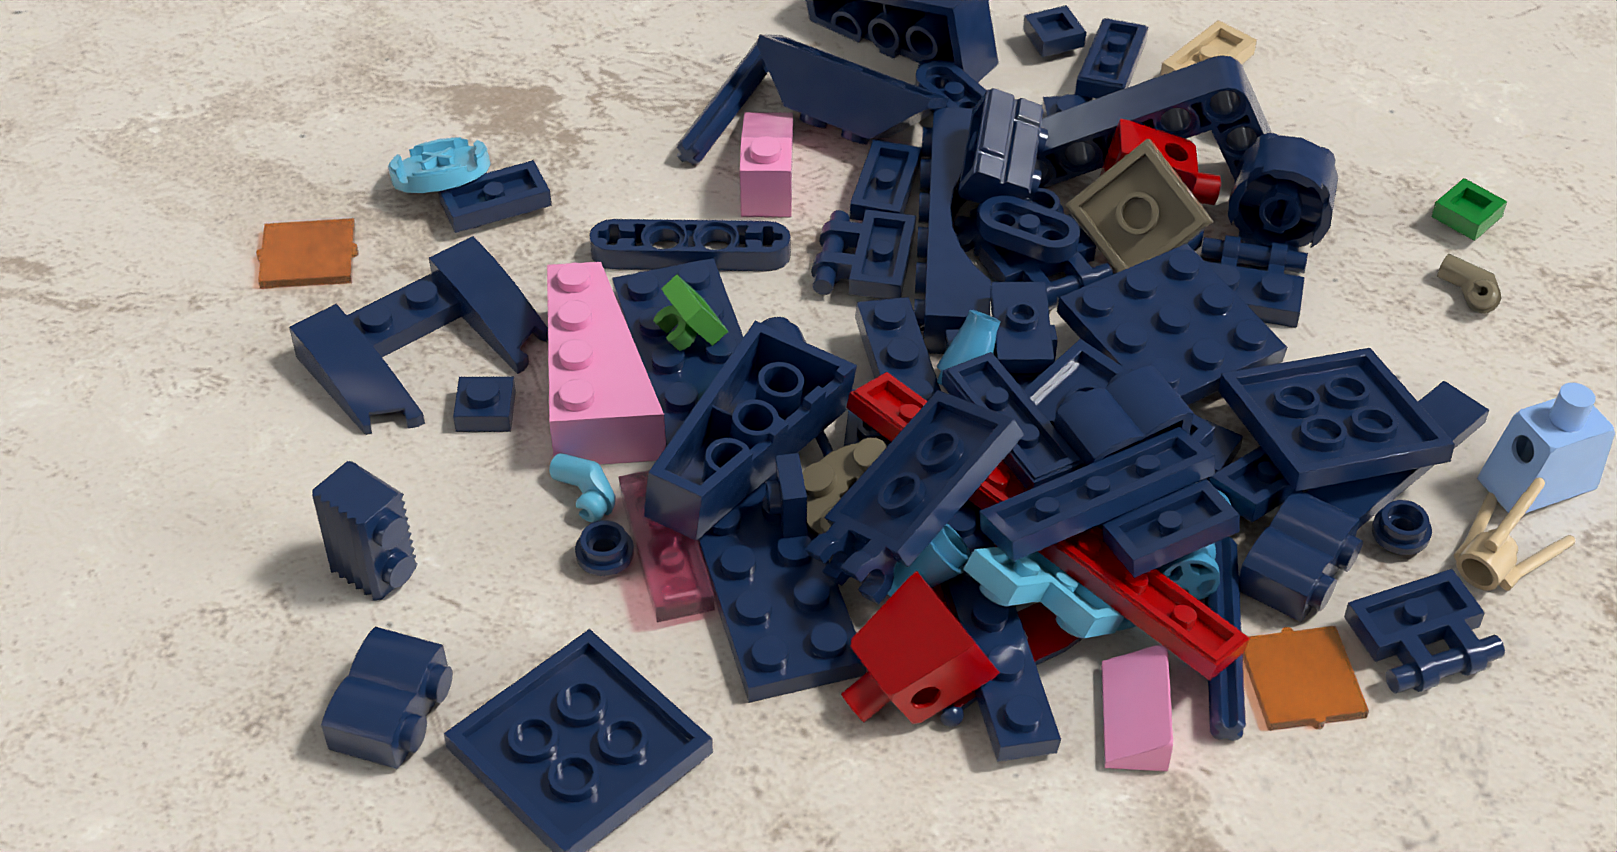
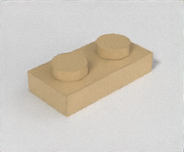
(1214, 41)

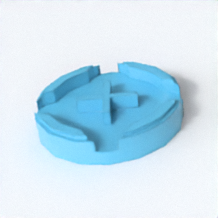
(439, 165)

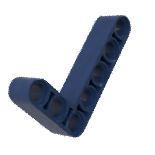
(1181, 103)

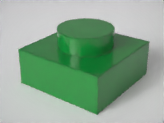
(1469, 209)

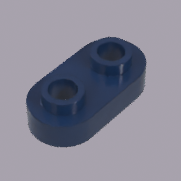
(950, 81)
(1028, 229)

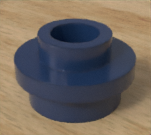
(1402, 527)
(604, 548)

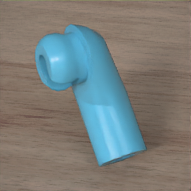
(588, 475)

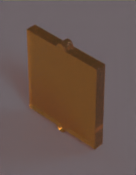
(307, 253)
(1303, 678)

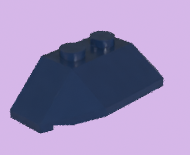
(843, 92)

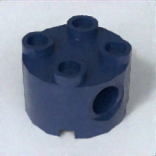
(1283, 192)

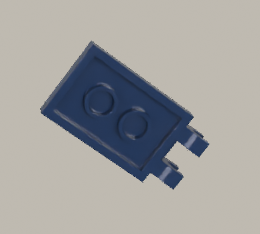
(912, 491)

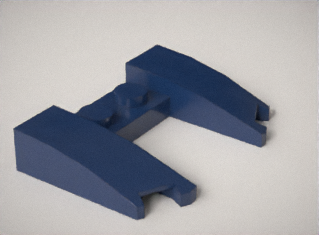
(348, 349)

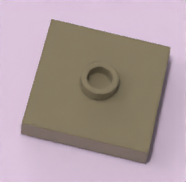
(1138, 209)

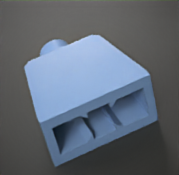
(1553, 440)

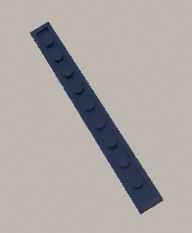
(1014, 700)

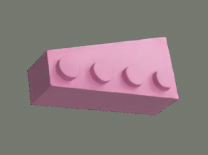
(597, 382)

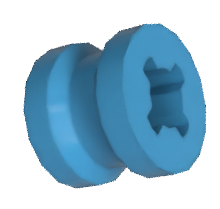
(1195, 572)

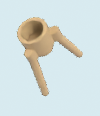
(1491, 556)

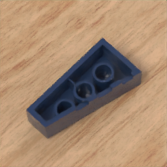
(917, 29)
(760, 405)

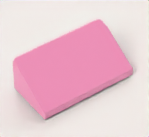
(1137, 710)

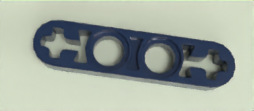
(690, 240)

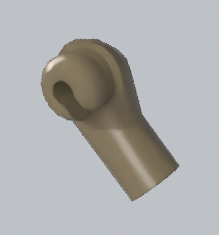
(1476, 283)

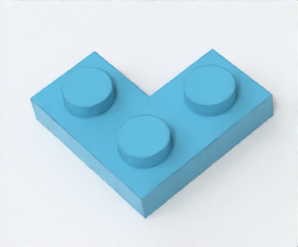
(1041, 581)

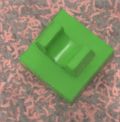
(690, 314)

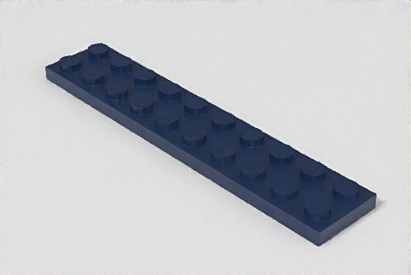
(772, 597)

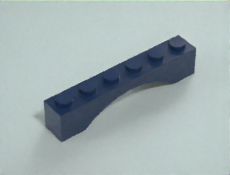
(949, 277)

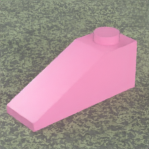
(766, 164)

